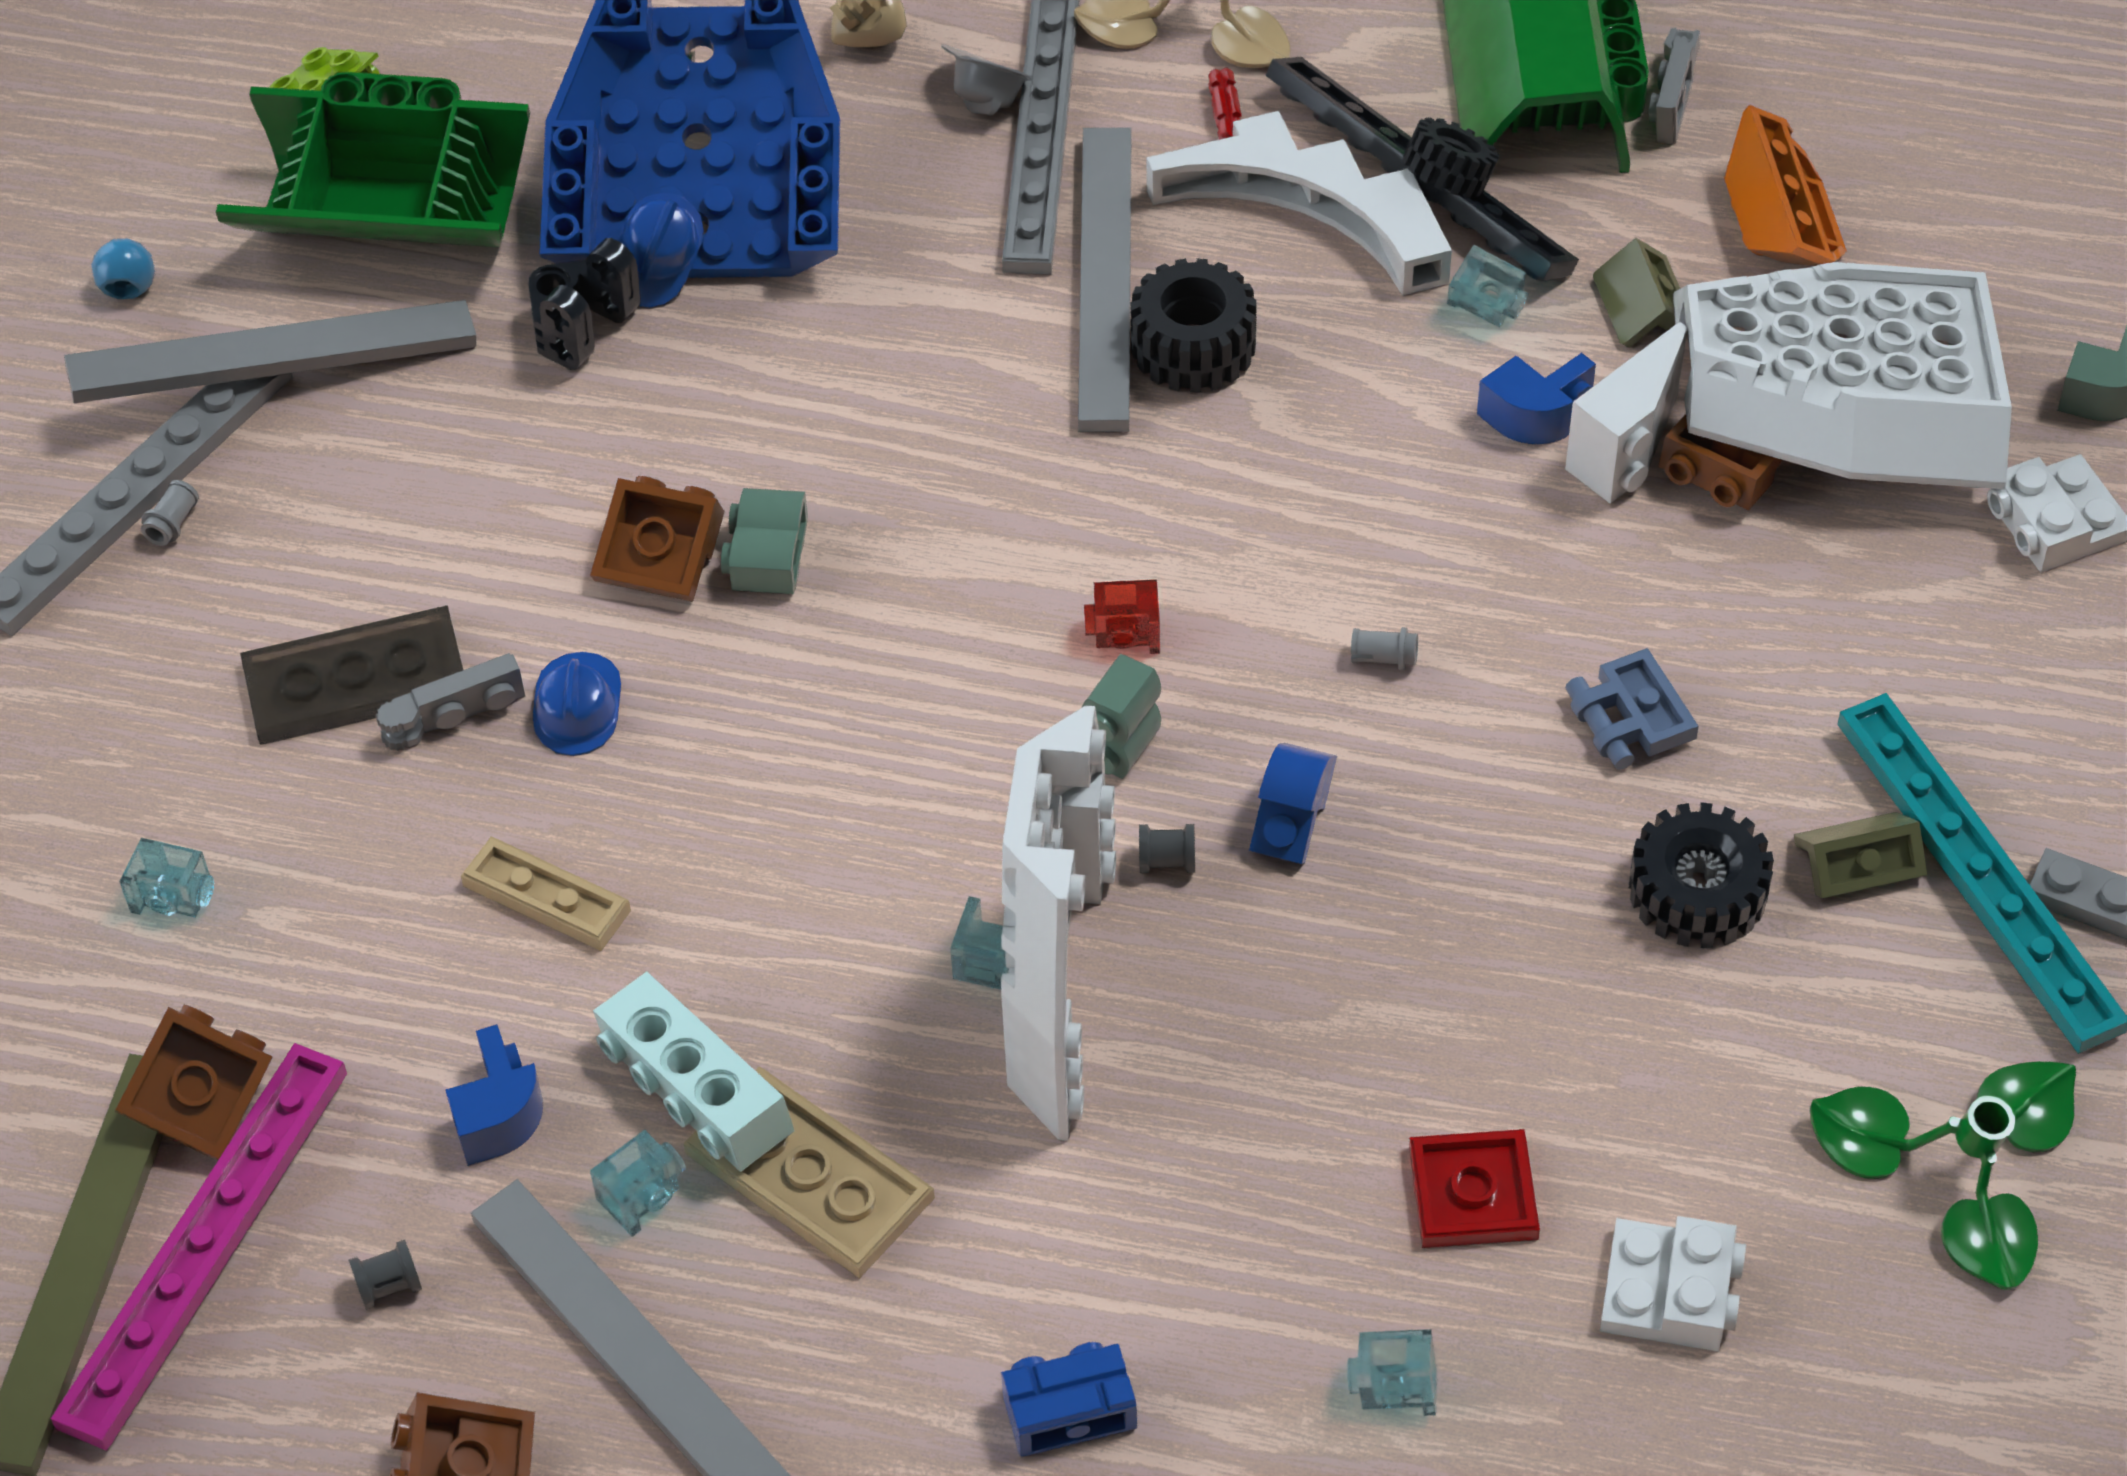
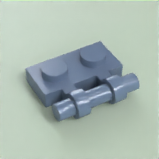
(1645, 700)

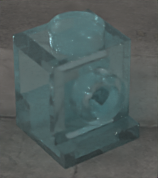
(1485, 273)
(166, 879)
(637, 1179)
(1395, 1370)

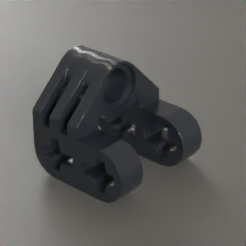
(568, 291)

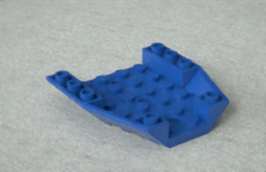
(636, 98)

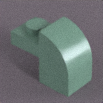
(2096, 383)

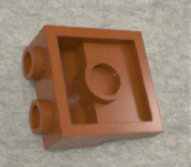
(1724, 470)
(657, 538)
(195, 1081)
(462, 1438)

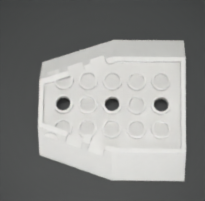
(1859, 405)
(1052, 863)

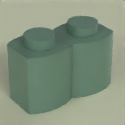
(766, 540)
(1126, 711)

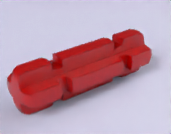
(1224, 101)

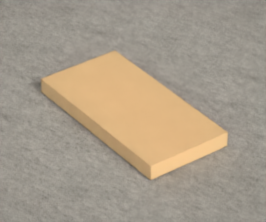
(827, 1185)

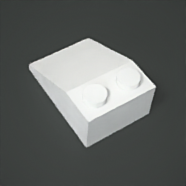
(1624, 416)

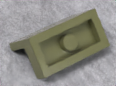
(1637, 291)
(1863, 853)

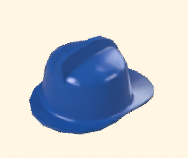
(664, 239)
(577, 703)

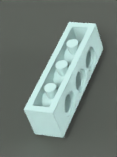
(692, 1072)

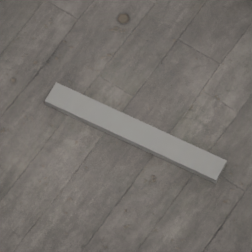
(1040, 138)
(1105, 281)
(269, 351)
(621, 1337)

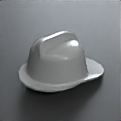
(983, 83)

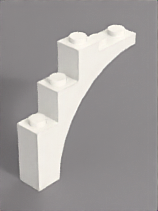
(1322, 181)

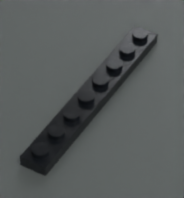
(1375, 134)

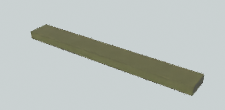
(74, 1284)

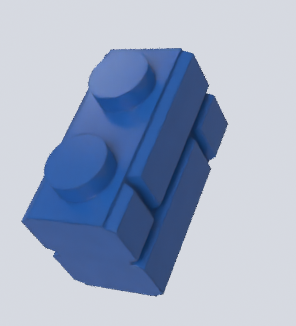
(1068, 1398)

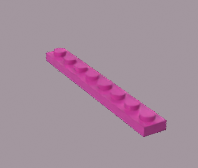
(198, 1248)

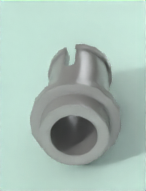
(163, 521)
(1385, 647)

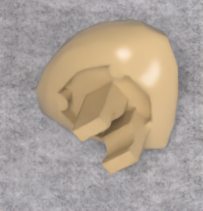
(867, 22)

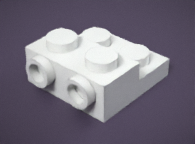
(2058, 511)
(1673, 1282)

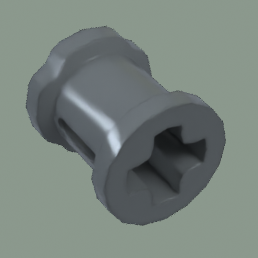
(1167, 848)
(385, 1274)

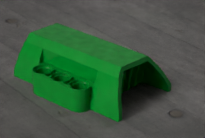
(1547, 65)
(387, 161)

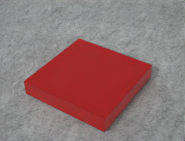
(1473, 1188)

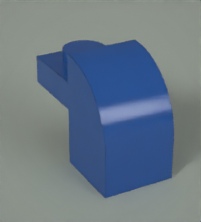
(1530, 406)
(1290, 797)
(499, 1110)

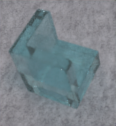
(978, 949)

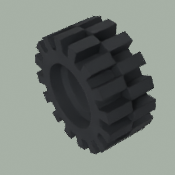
(1450, 157)

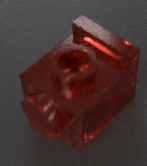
(1124, 615)

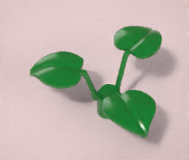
(2020, 1103)

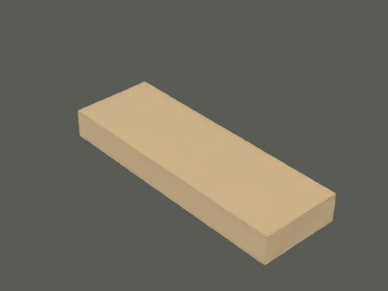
(546, 893)

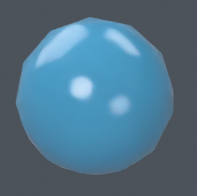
(123, 269)

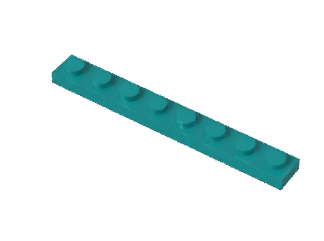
(1984, 874)

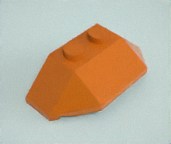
(1780, 194)

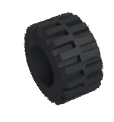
(1193, 296)

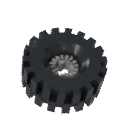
(1706, 843)

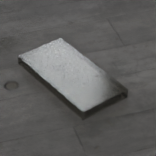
(346, 673)

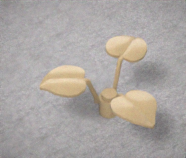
(1243, 39)

